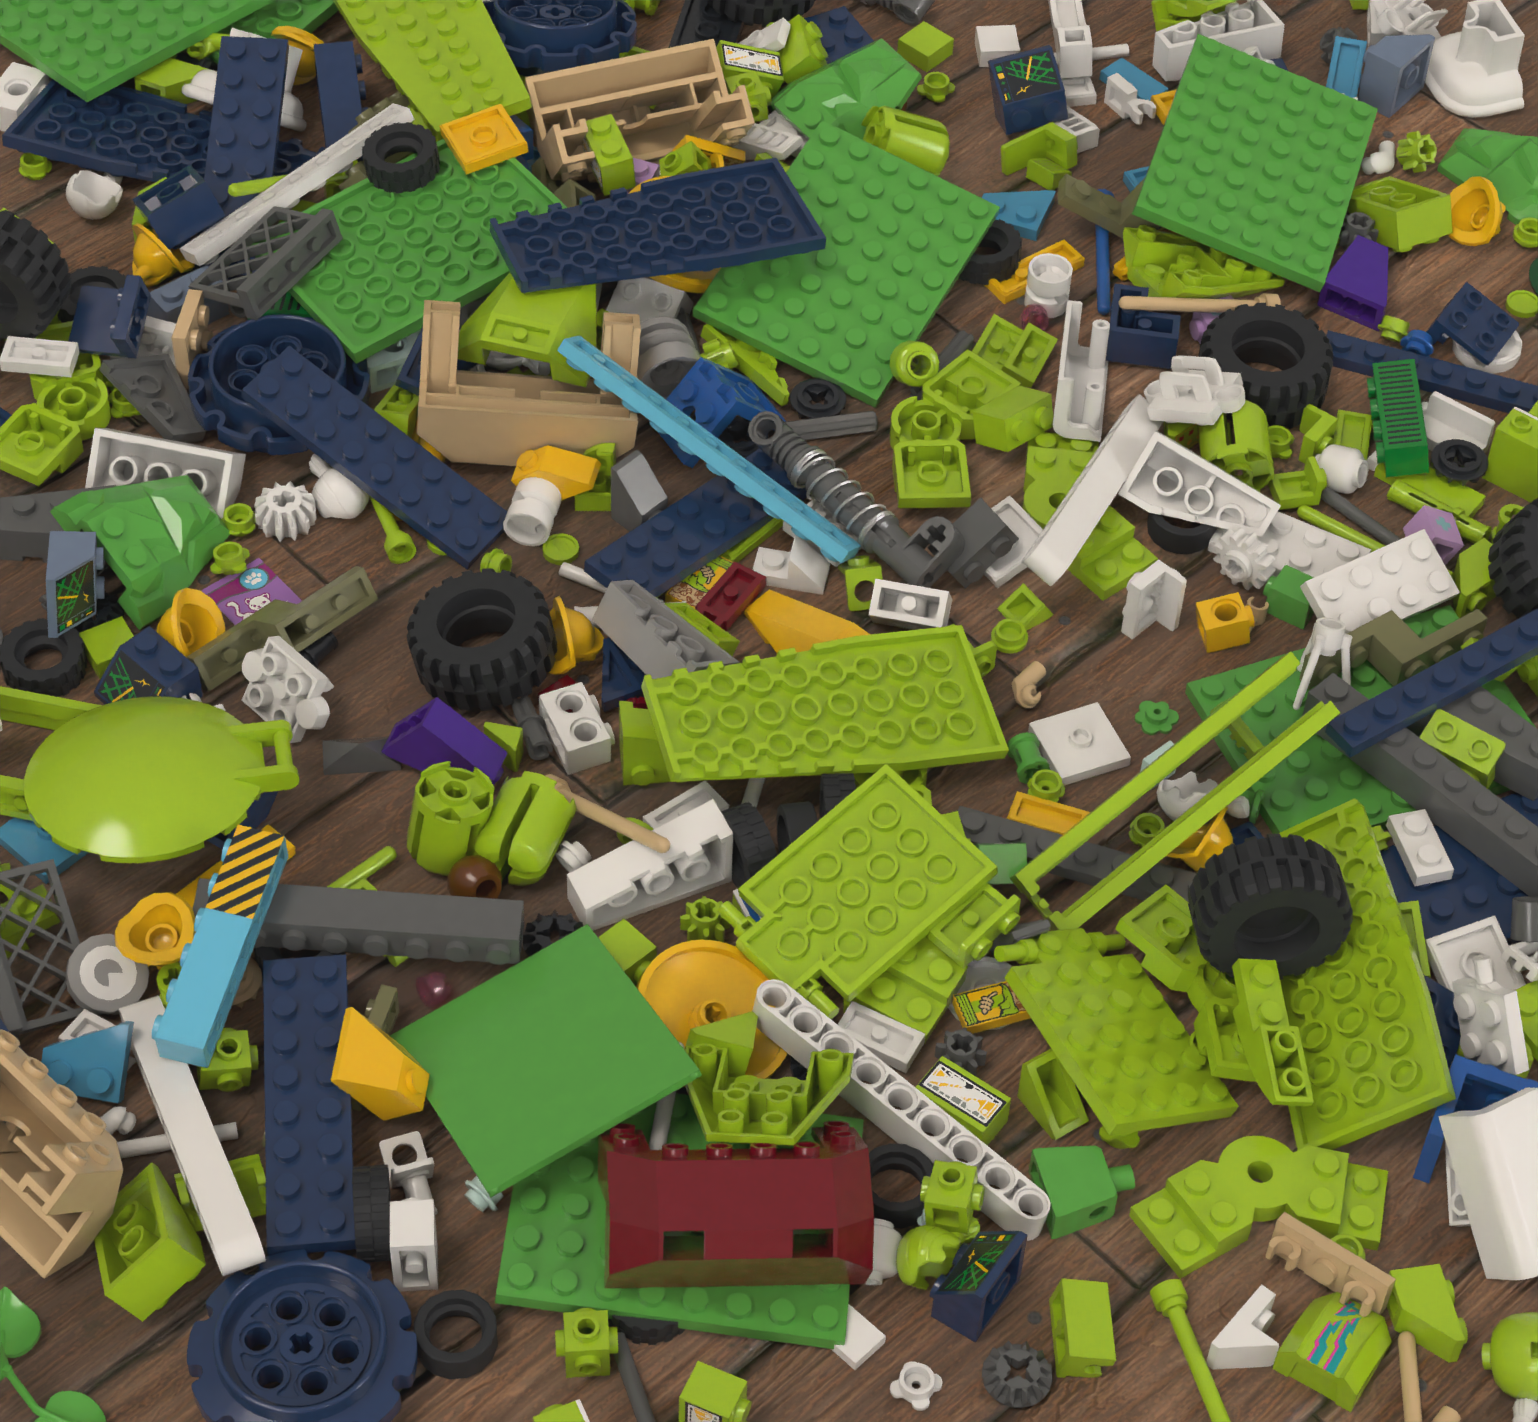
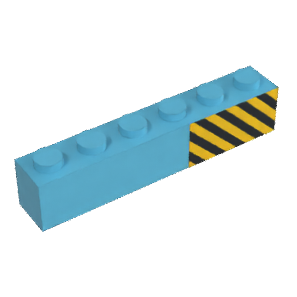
(220, 947)

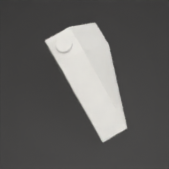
(1190, 488)

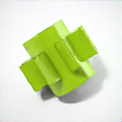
(1416, 151)
(720, 354)
(703, 920)

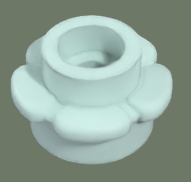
(479, 1197)

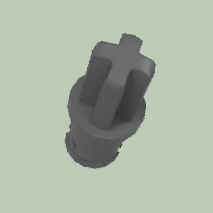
(533, 728)

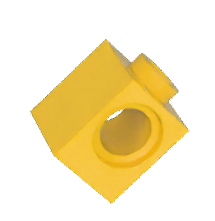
(1224, 622)

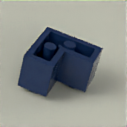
(1141, 335)

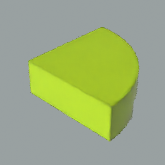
(605, 454)

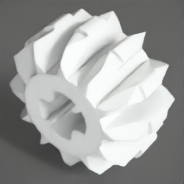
(285, 511)

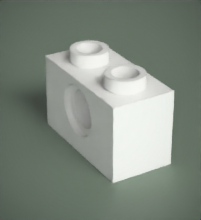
(17, 90)
(909, 605)
(413, 1244)

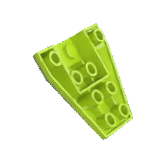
(1188, 269)
(531, 326)
(758, 1108)

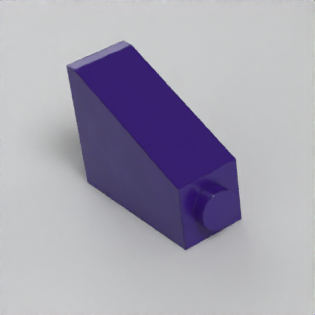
(1358, 283)
(441, 735)

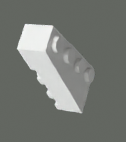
(1236, 27)
(642, 879)

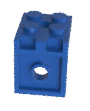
(717, 398)
(1475, 1088)

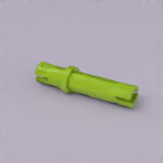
(1414, 500)

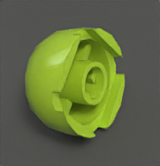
(1514, 1355)

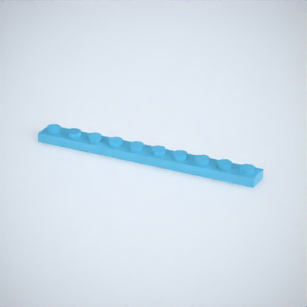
(718, 456)

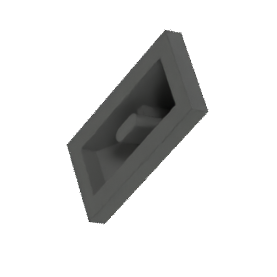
(357, 756)

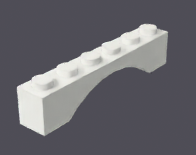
(1071, 38)

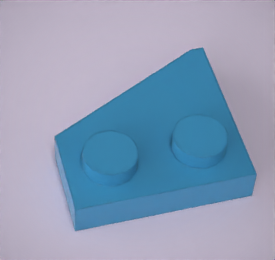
(1023, 209)
(92, 1063)

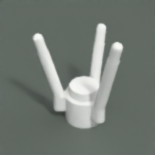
(1326, 639)

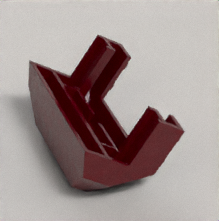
(744, 1206)

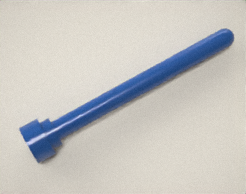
(1103, 266)

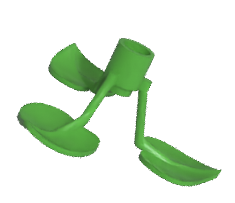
(18, 1335)

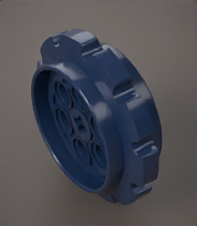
(562, 33)
(240, 355)
(303, 1351)

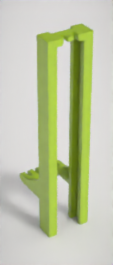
(1260, 762)

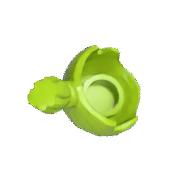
(929, 1252)

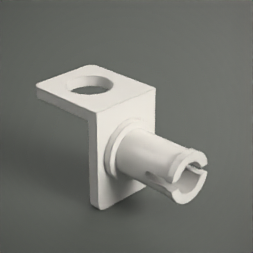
(412, 1175)

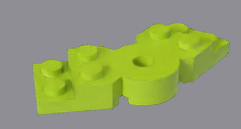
(66, 413)
(927, 432)
(1111, 551)
(1166, 935)
(919, 983)
(1214, 1204)

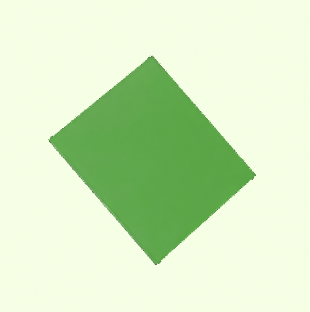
(544, 1059)

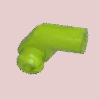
(206, 46)

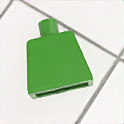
(1078, 1186)

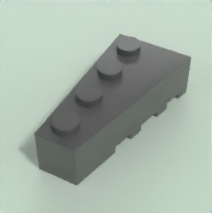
(28, 523)

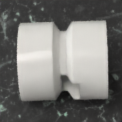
(1049, 283)
(532, 511)

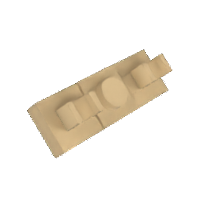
(1330, 1265)

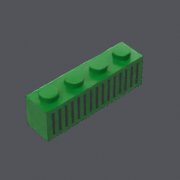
(1399, 418)

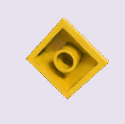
(377, 1069)

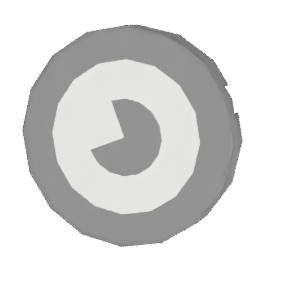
(104, 978)

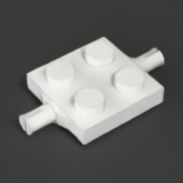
(1490, 1020)

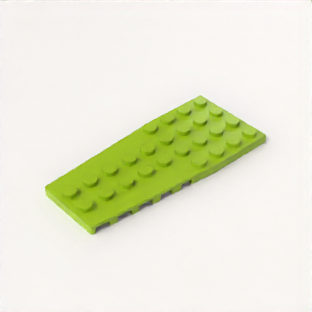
(438, 55)
(828, 710)
(1365, 1009)

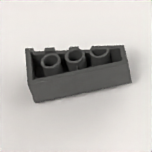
(1519, 761)

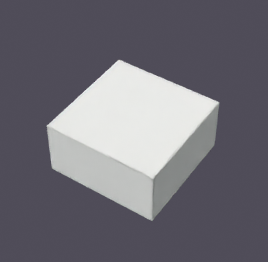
(995, 42)

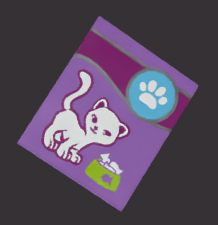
(249, 591)

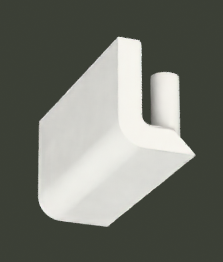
(1081, 379)
(1498, 1180)

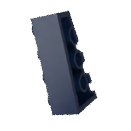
(338, 88)

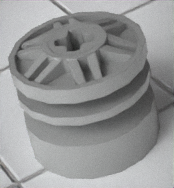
(665, 354)

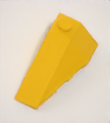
(794, 624)

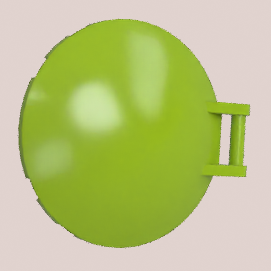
(152, 777)

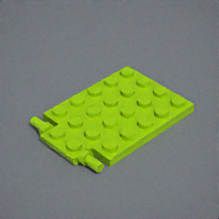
(856, 891)
(1113, 1032)

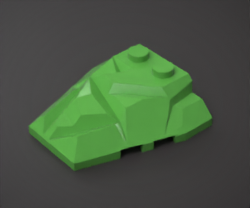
(847, 90)
(1504, 160)
(152, 538)

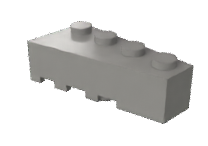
(653, 632)

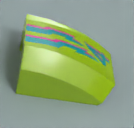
(1334, 1349)

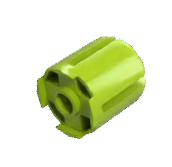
(908, 136)
(1252, 447)
(447, 815)
(525, 827)

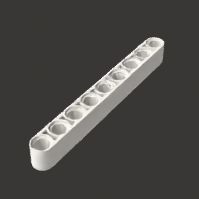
(1092, 493)
(918, 1112)
(195, 1146)

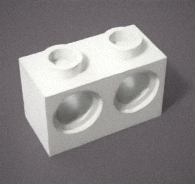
(578, 736)

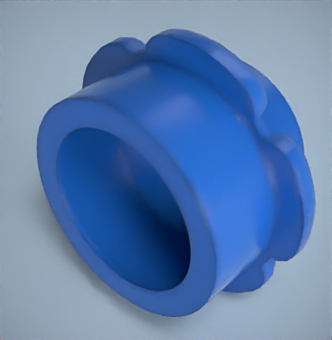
(1418, 342)

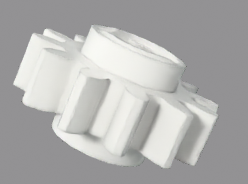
(1244, 558)

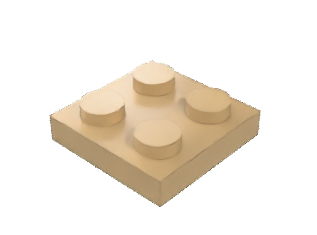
(190, 333)

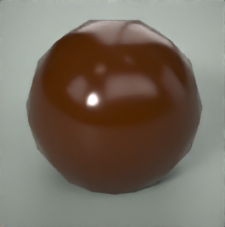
(474, 878)

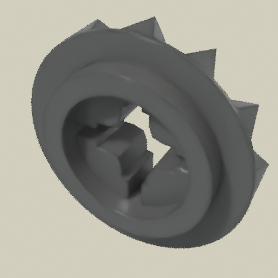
(1017, 1391)

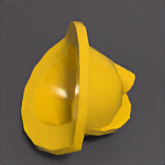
(302, 40)
(1475, 212)
(154, 260)
(191, 621)
(575, 638)
(1205, 842)
(156, 930)

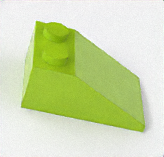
(1403, 212)
(147, 1246)

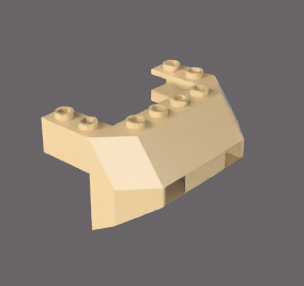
(626, 91)
(504, 414)
(54, 1165)

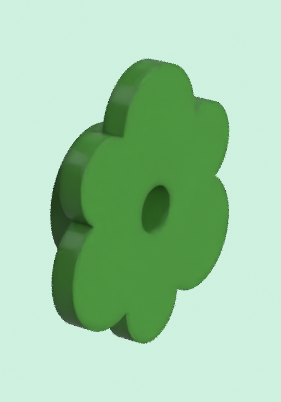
(1156, 717)

